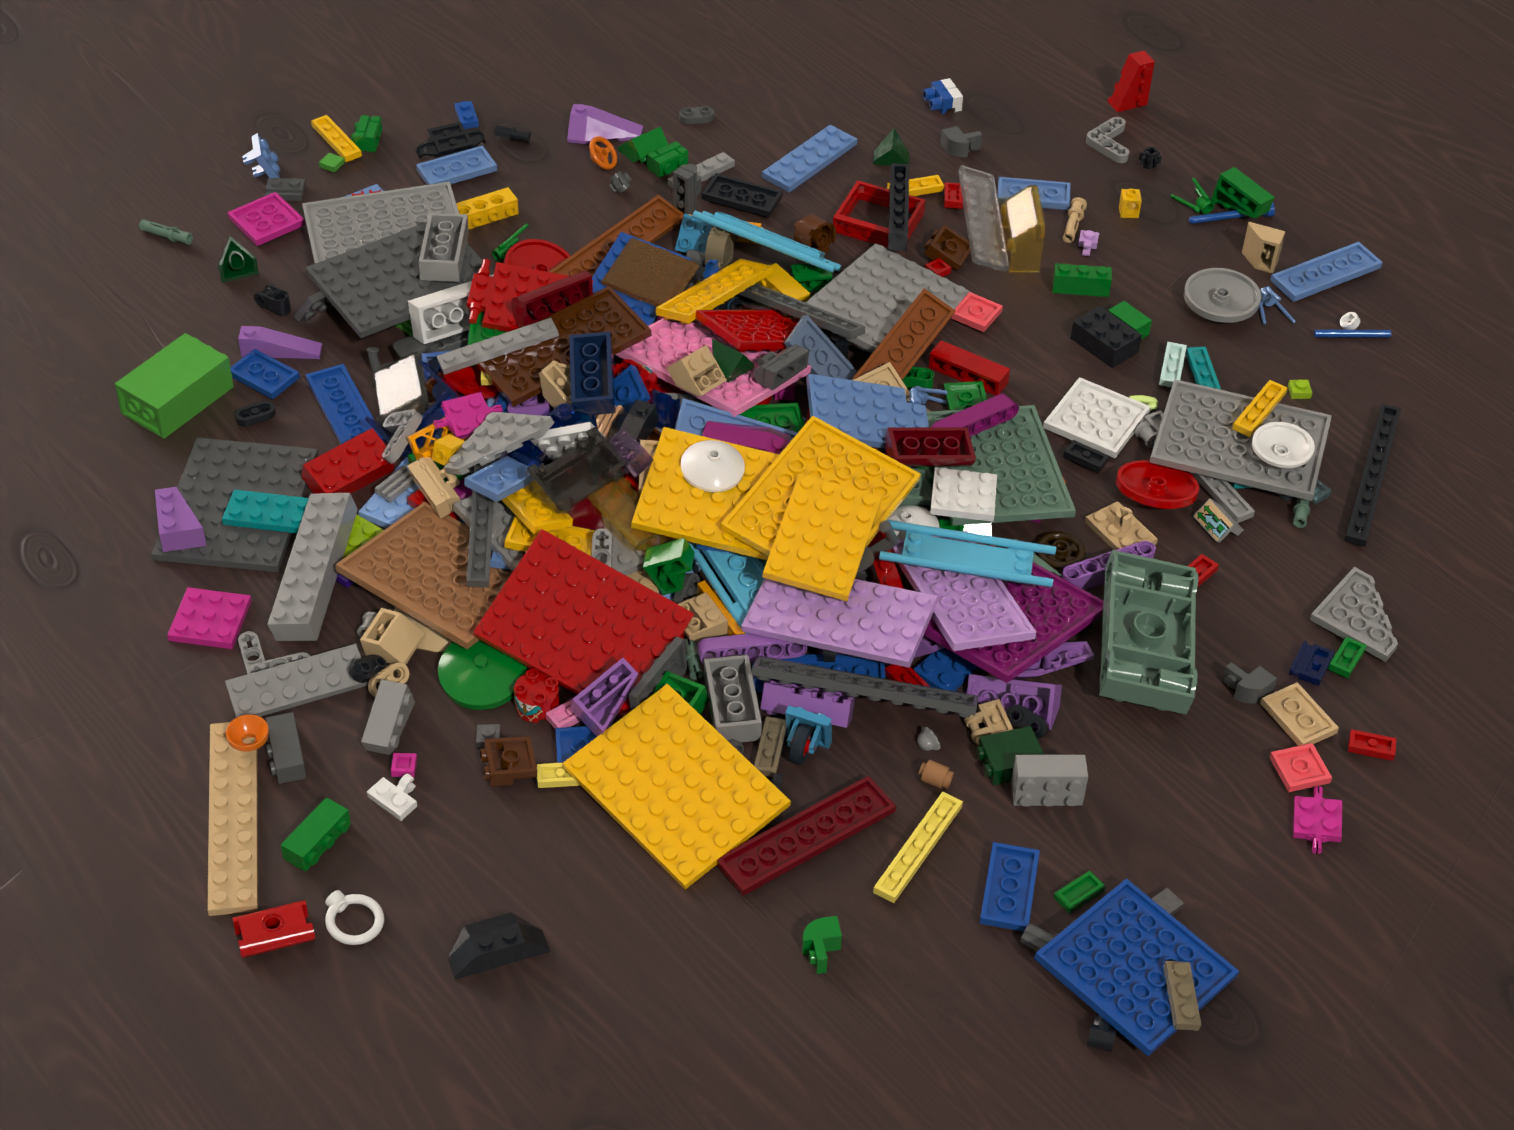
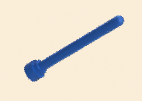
(1225, 215)

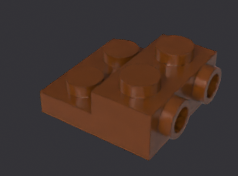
(947, 246)
(508, 760)

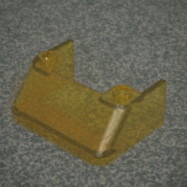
(1027, 227)

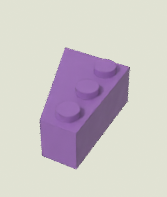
(177, 522)

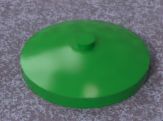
(478, 675)

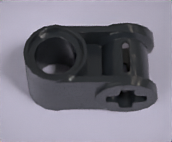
(274, 300)

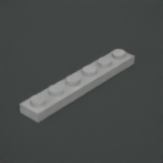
(497, 346)

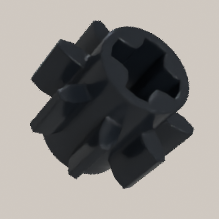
(1150, 158)

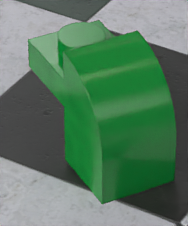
(820, 937)

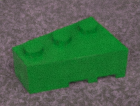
(1242, 194)

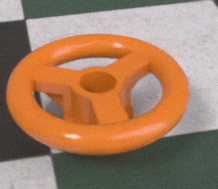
(599, 155)

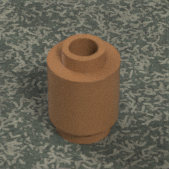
(936, 774)

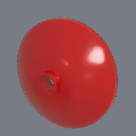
(468, 382)

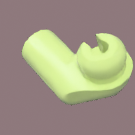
(1150, 401)

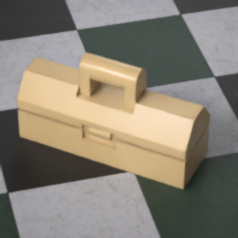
(434, 488)

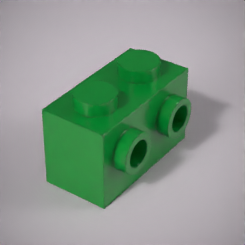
(810, 276)

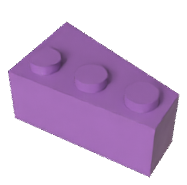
(604, 697)

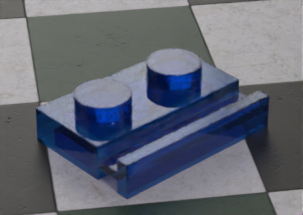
(666, 409)
(1311, 663)

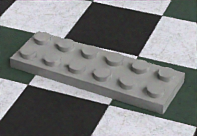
(294, 683)

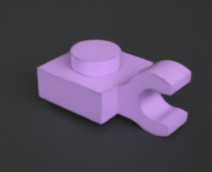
(1088, 240)

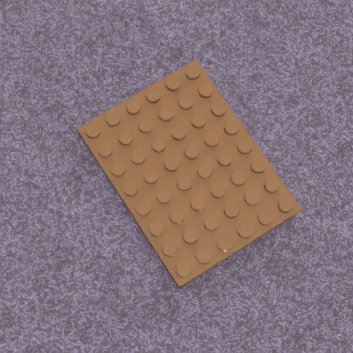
(423, 571)

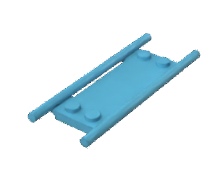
(768, 239)
(968, 558)
(739, 574)

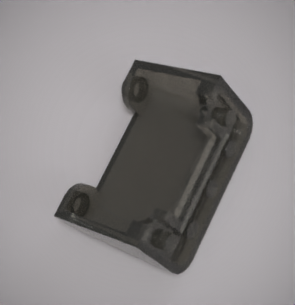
(401, 387)
(576, 473)

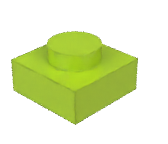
(1300, 389)

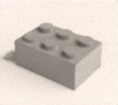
(1049, 780)

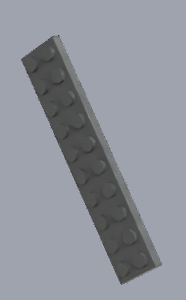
(858, 684)

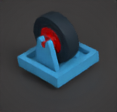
(806, 732)

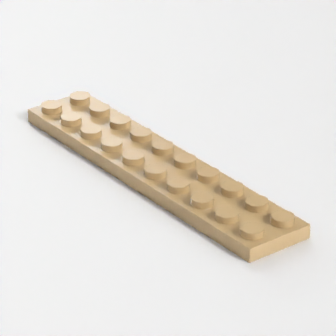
(232, 826)

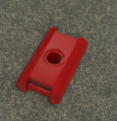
(273, 929)

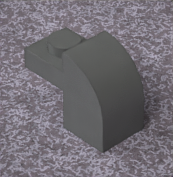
(959, 144)
(1249, 687)

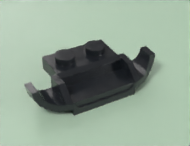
(449, 139)

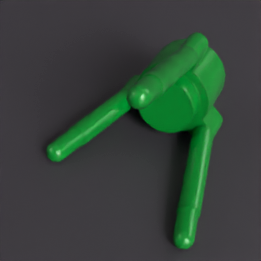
(1203, 202)
(500, 252)

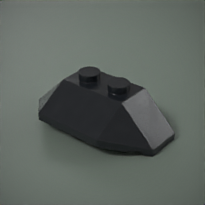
(495, 944)

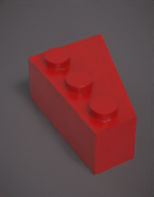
(1134, 84)

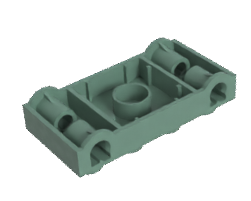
(1149, 632)

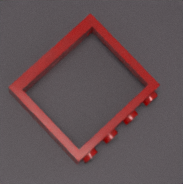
(867, 231)

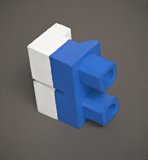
(943, 96)

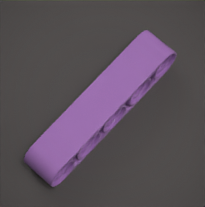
(1092, 571)
(741, 646)

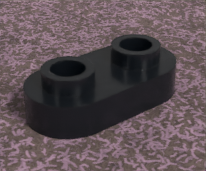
(255, 413)
(365, 668)
(1026, 719)

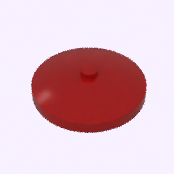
(536, 254)
(1157, 485)

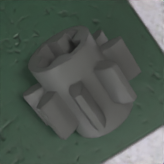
(620, 182)

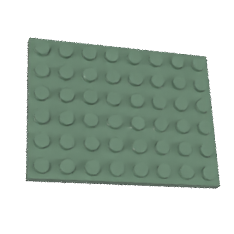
(1025, 468)

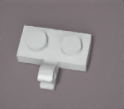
(394, 798)

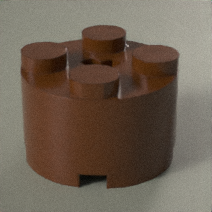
(815, 232)

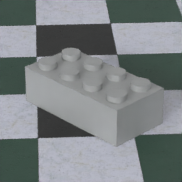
(443, 247)
(733, 698)

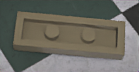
(770, 746)
(1182, 995)

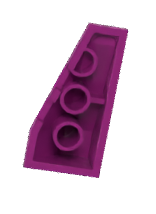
(746, 435)

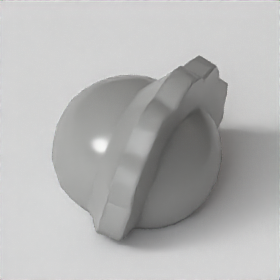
(928, 740)

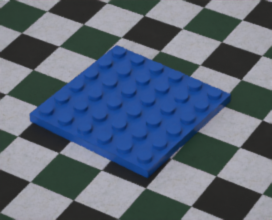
(1117, 962)

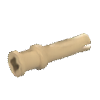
(1075, 215)

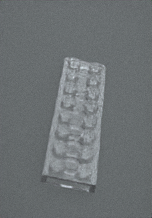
(983, 218)

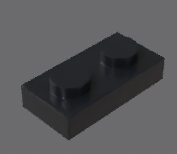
(1086, 456)

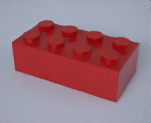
(348, 465)

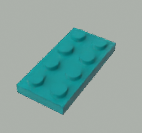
(265, 511)

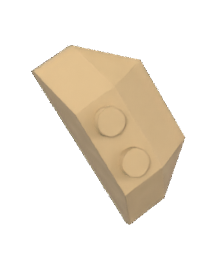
(556, 384)

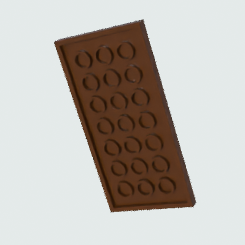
(604, 311)

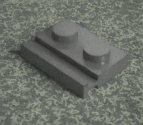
(288, 189)

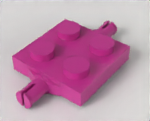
(465, 414)
(1317, 819)

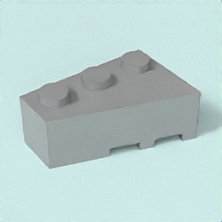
(388, 717)

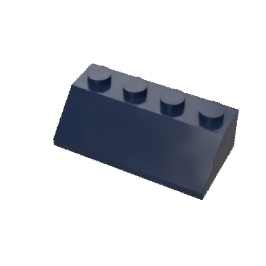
(592, 372)

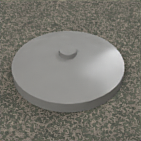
(1222, 295)

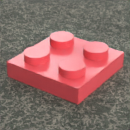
(977, 312)
(1300, 767)

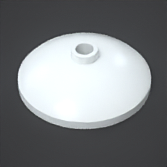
(1283, 445)
(712, 466)
(913, 515)

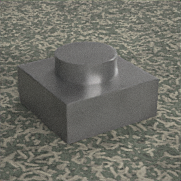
(487, 731)

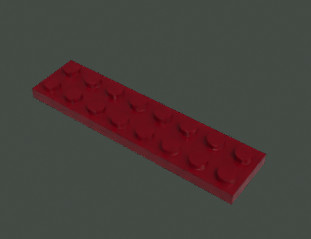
(805, 835)

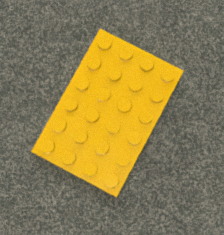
(822, 537)

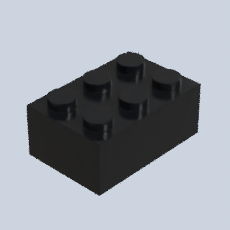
(1106, 336)

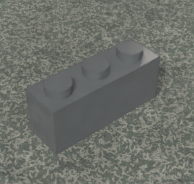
(285, 748)

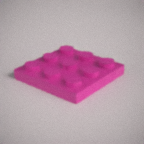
(266, 218)
(209, 618)

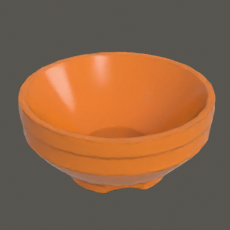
(244, 727)

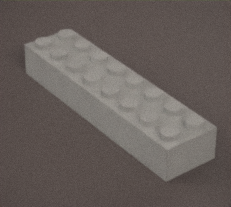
(312, 567)

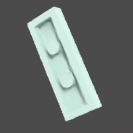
(1172, 363)

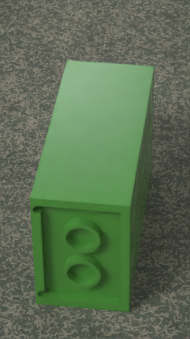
(174, 385)

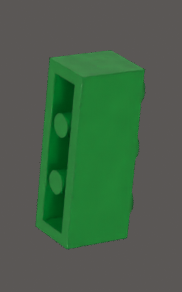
(1082, 280)
(316, 834)

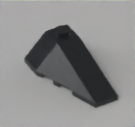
(637, 419)

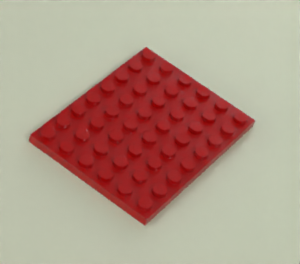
(578, 617)

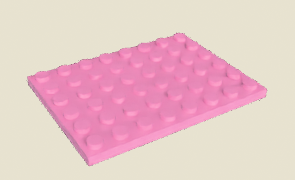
(675, 340)

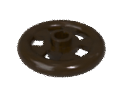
(1063, 549)

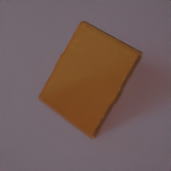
(649, 273)

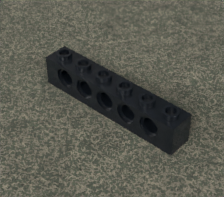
(898, 207)

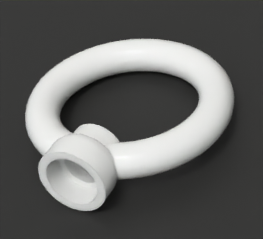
(338, 902)

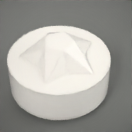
(1350, 321)

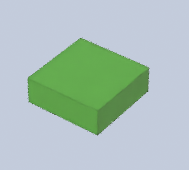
(331, 162)

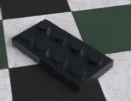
(742, 195)

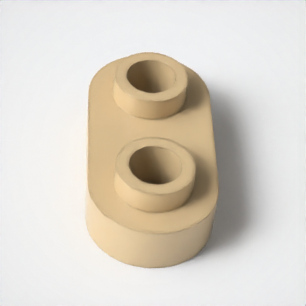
(387, 674)

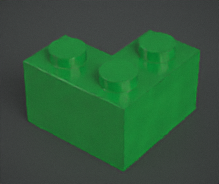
(668, 564)

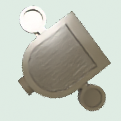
(720, 247)

